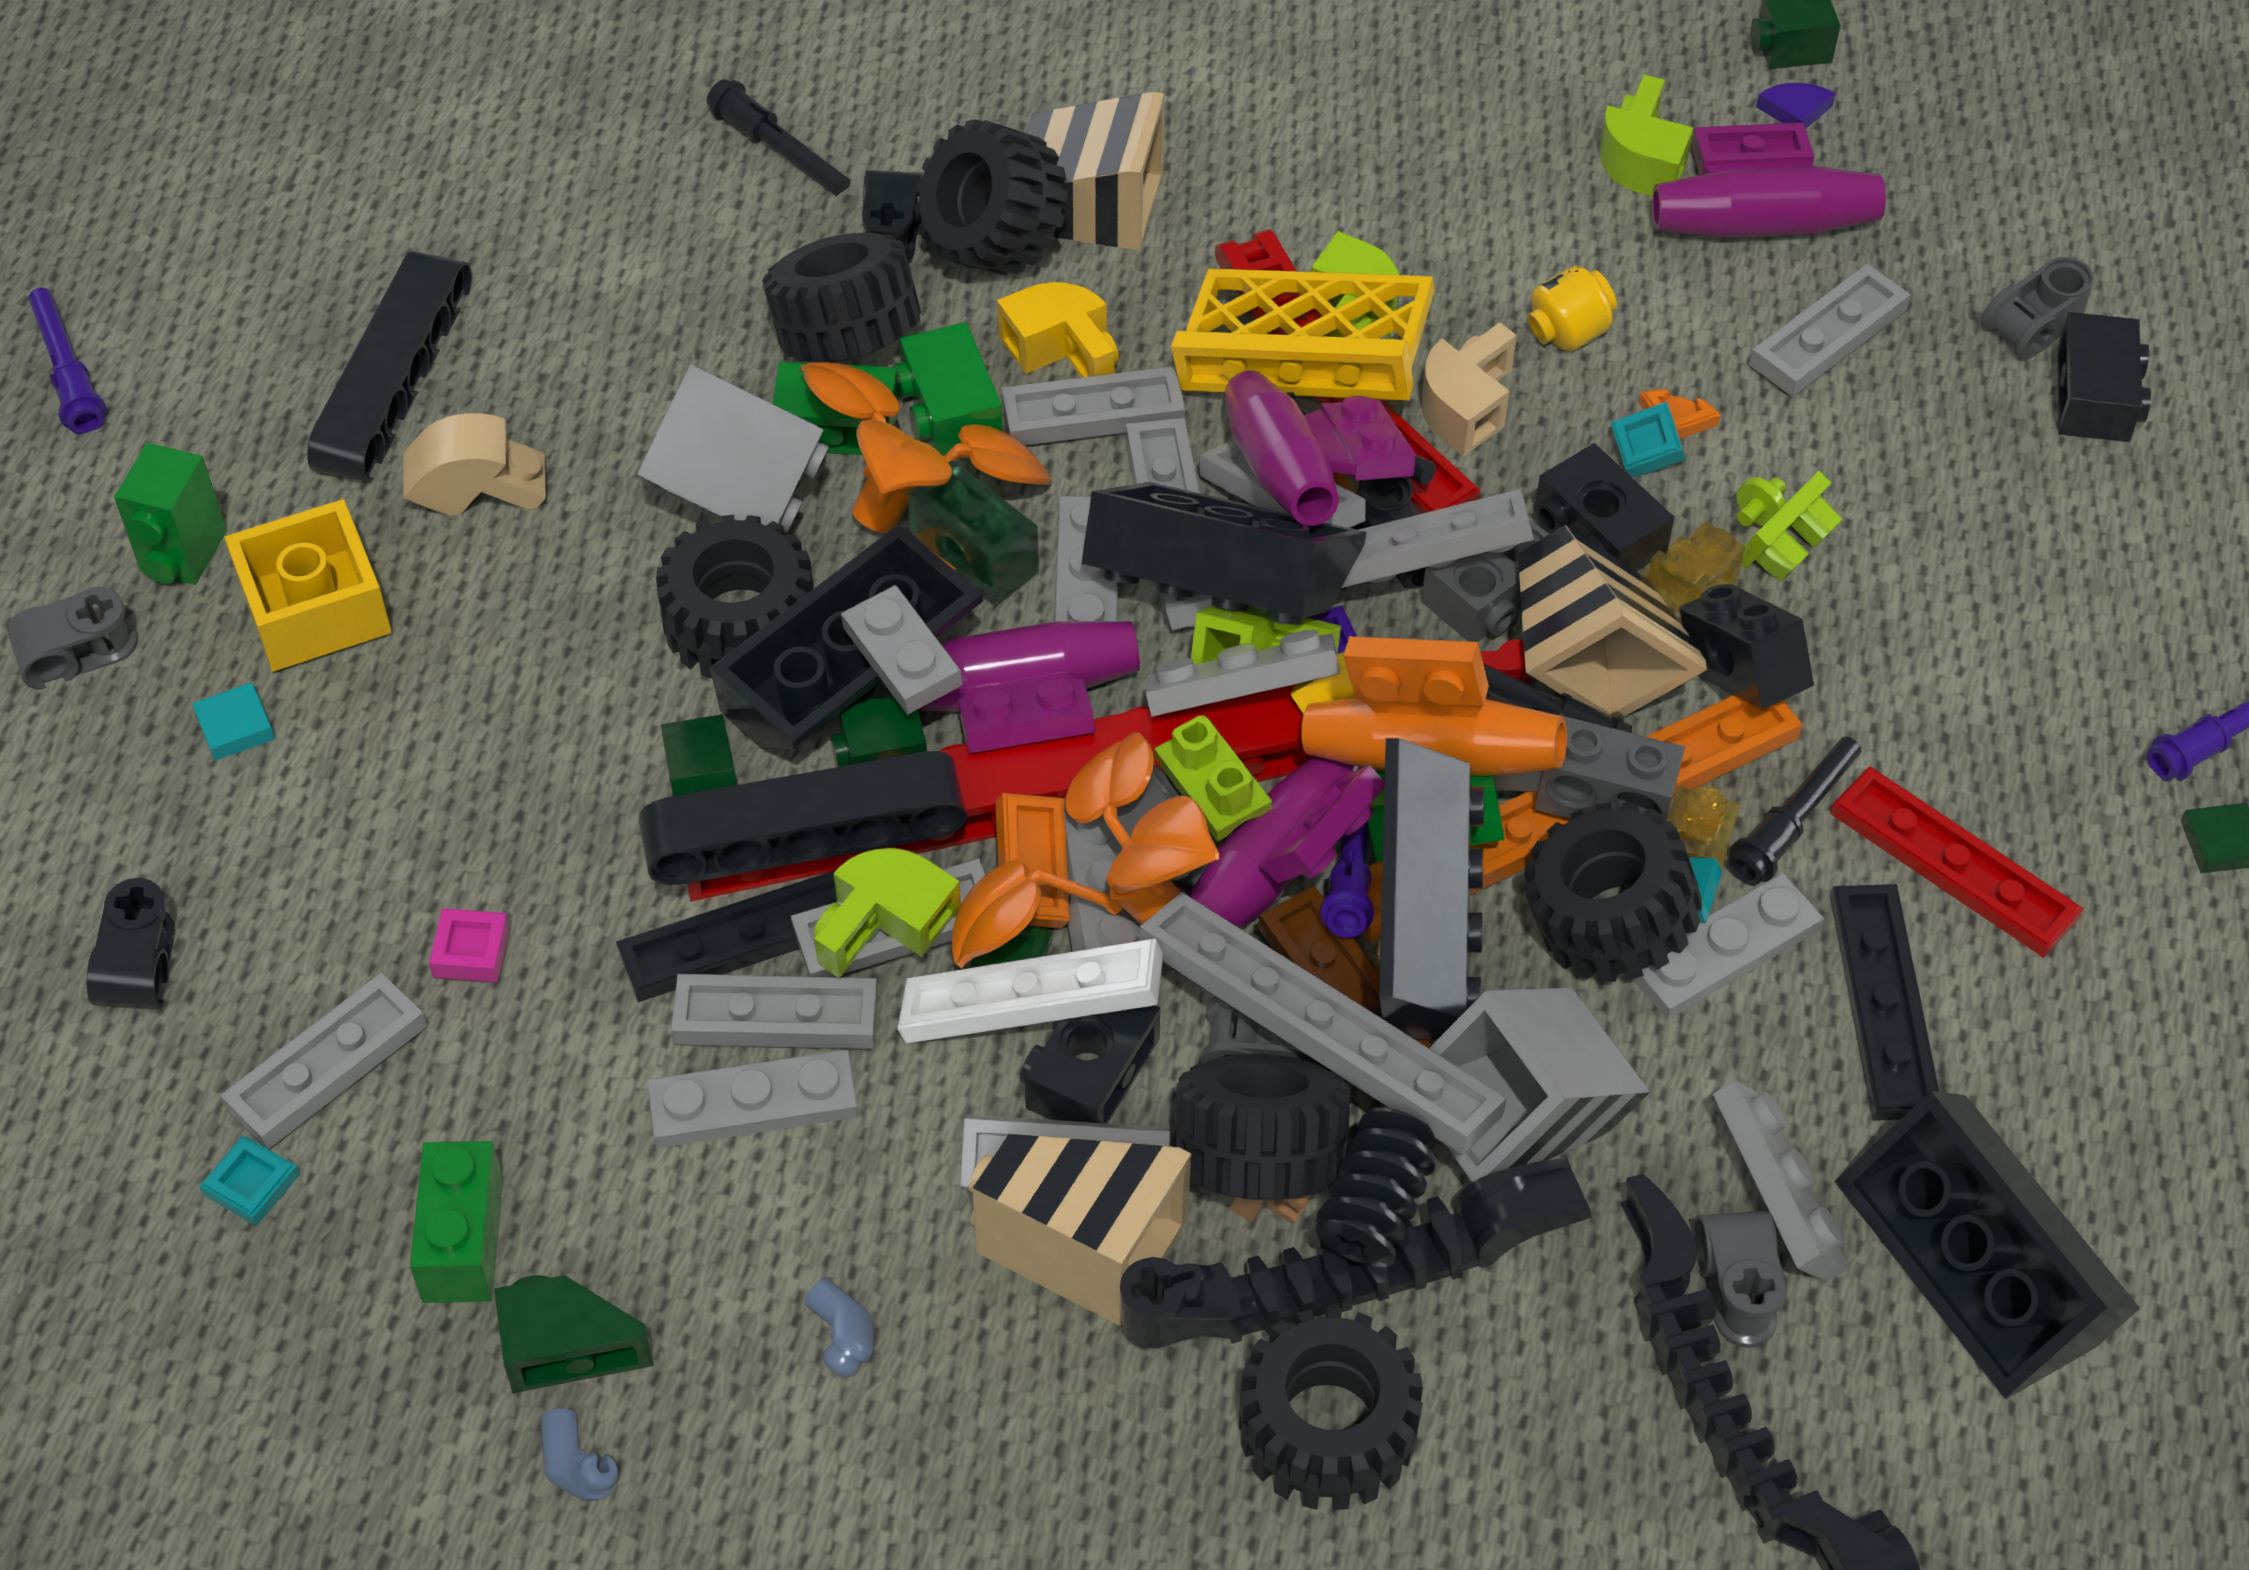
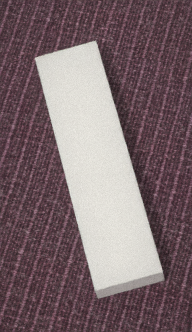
(1031, 991)

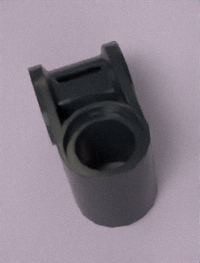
(890, 206)
(131, 947)

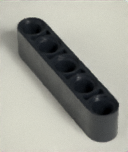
(387, 365)
(801, 817)

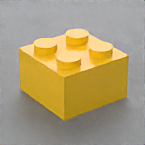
(308, 585)

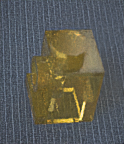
(1695, 564)
(1705, 818)

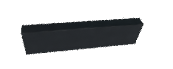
(721, 937)
(1884, 998)

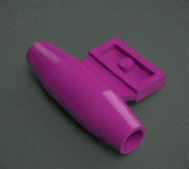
(1764, 185)
(1299, 452)
(1034, 680)
(1291, 839)

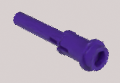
(80, 407)
(2177, 754)
(1348, 906)

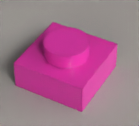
(469, 945)

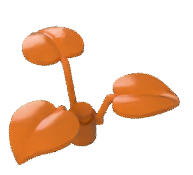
(899, 461)
(1162, 846)

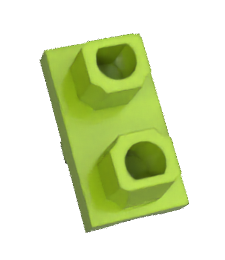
(1806, 512)
(1212, 775)

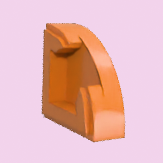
(1688, 415)

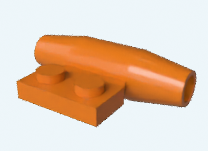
(1436, 700)

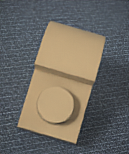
(1462, 388)
(470, 456)

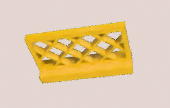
(1303, 358)

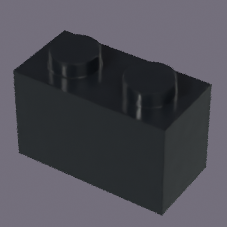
(2101, 377)

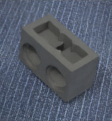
(1478, 591)
(1612, 769)

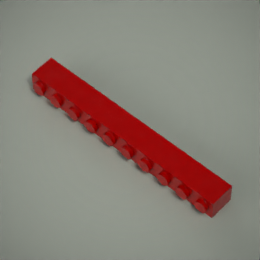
(1258, 727)

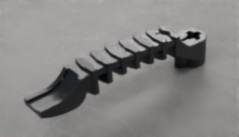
(1490, 1221)
(1665, 1314)

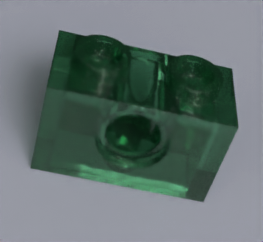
(976, 533)

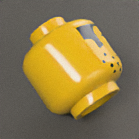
(1572, 308)

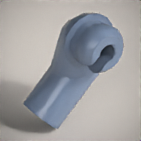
(850, 1327)
(569, 1466)

